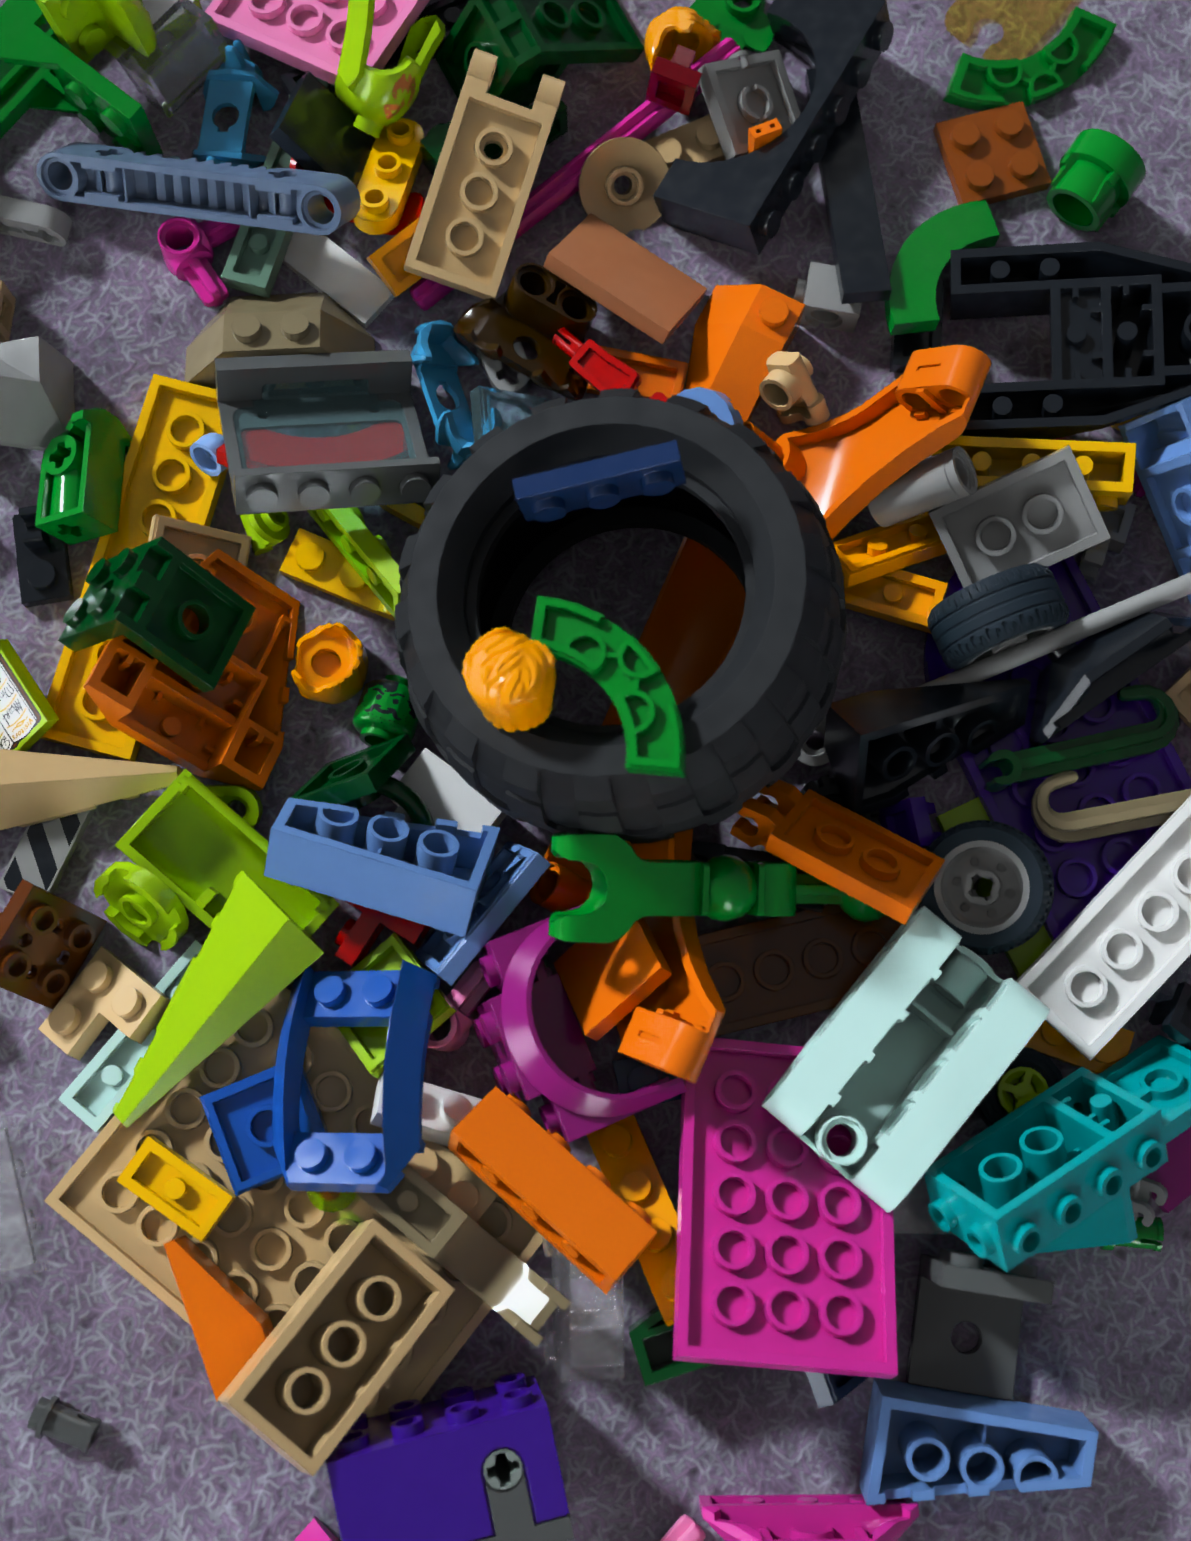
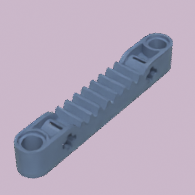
(199, 190)

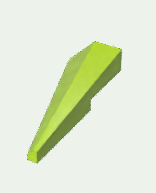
(239, 970)

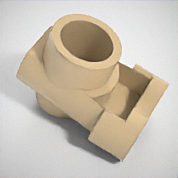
(792, 391)

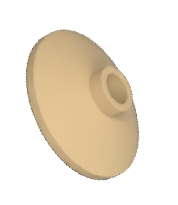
(645, 172)

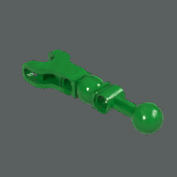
(718, 888)

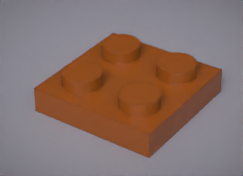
(992, 155)

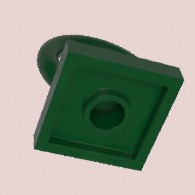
(365, 777)

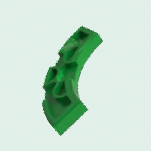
(995, 83)
(924, 258)
(626, 674)

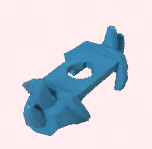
(233, 87)
(436, 363)

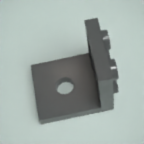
(960, 1290)

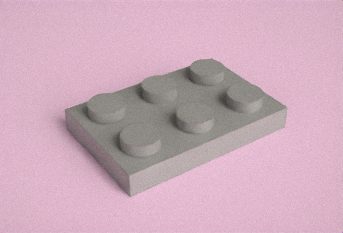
(1021, 519)

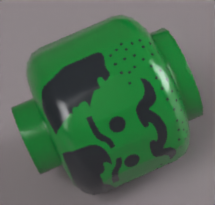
(385, 711)

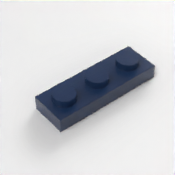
(600, 482)

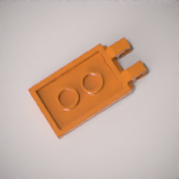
(840, 848)

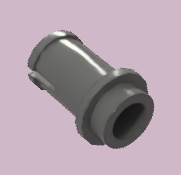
(63, 1424)

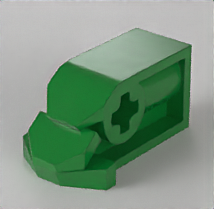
(83, 478)

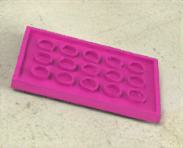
(772, 1242)

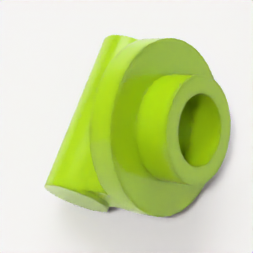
(266, 530)

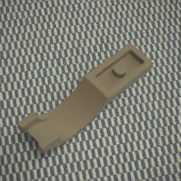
(469, 1253)

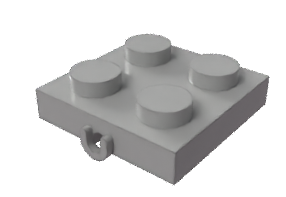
(746, 95)

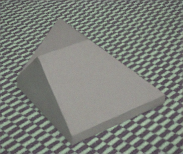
(34, 393)

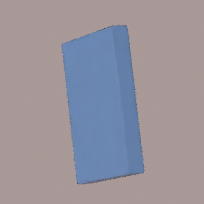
(509, 880)

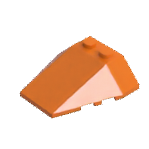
(217, 733)

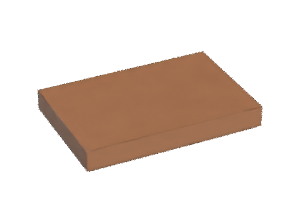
(625, 278)

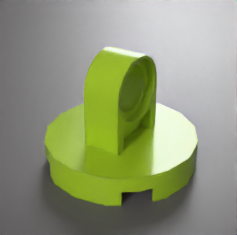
(142, 905)

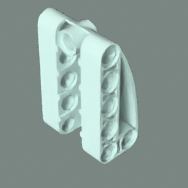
(905, 1058)

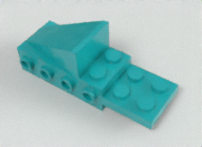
(1065, 1160)

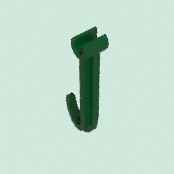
(1090, 749)

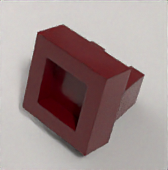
(674, 82)

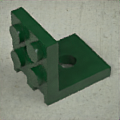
(144, 599)

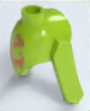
(378, 94)

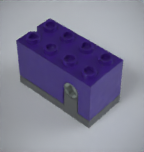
(453, 1469)

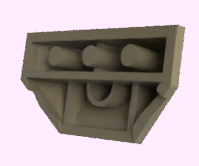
(273, 327)

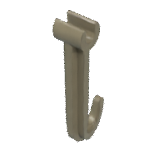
(1099, 820)

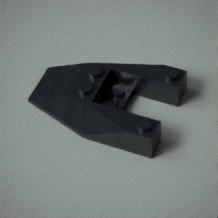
(1113, 334)

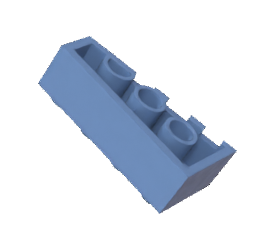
(383, 861)
(969, 1445)

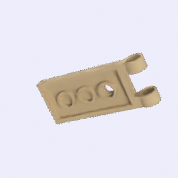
(480, 200)

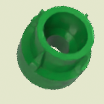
(1095, 179)

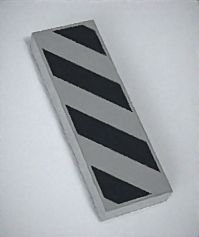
(45, 851)

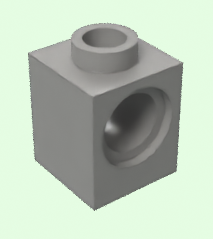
(823, 300)

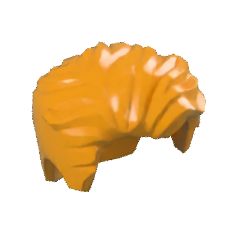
(679, 27)
(330, 664)
(511, 679)

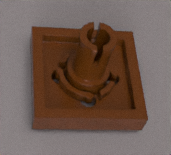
(35, 940)

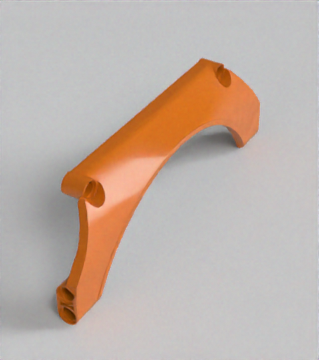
(696, 624)

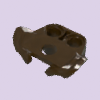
(532, 313)

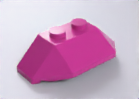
(807, 1517)

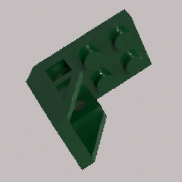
(536, 41)

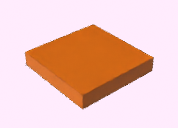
(612, 977)

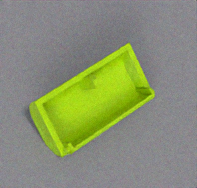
(202, 846)

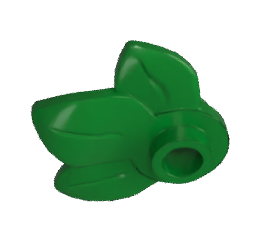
(745, 25)

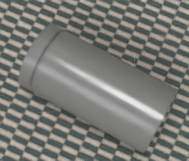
(926, 487)

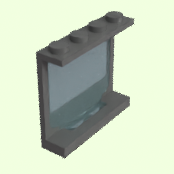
(322, 431)

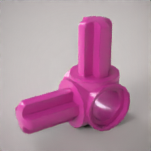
(195, 261)

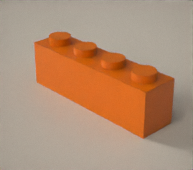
(552, 1188)

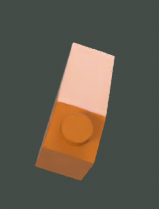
(221, 1314)

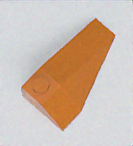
(736, 338)

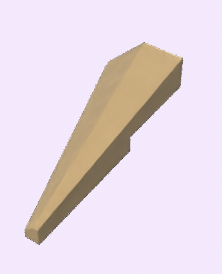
(54, 786)

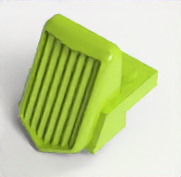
(91, 24)

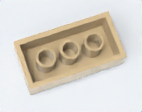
(336, 1346)

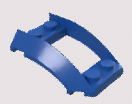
(355, 999)

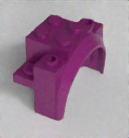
(542, 1043)

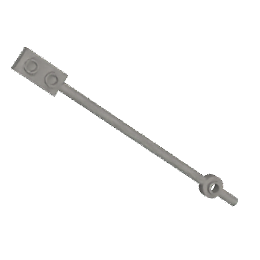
(1043, 645)

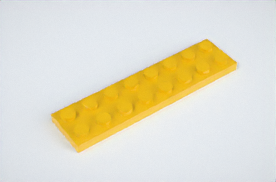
(159, 481)

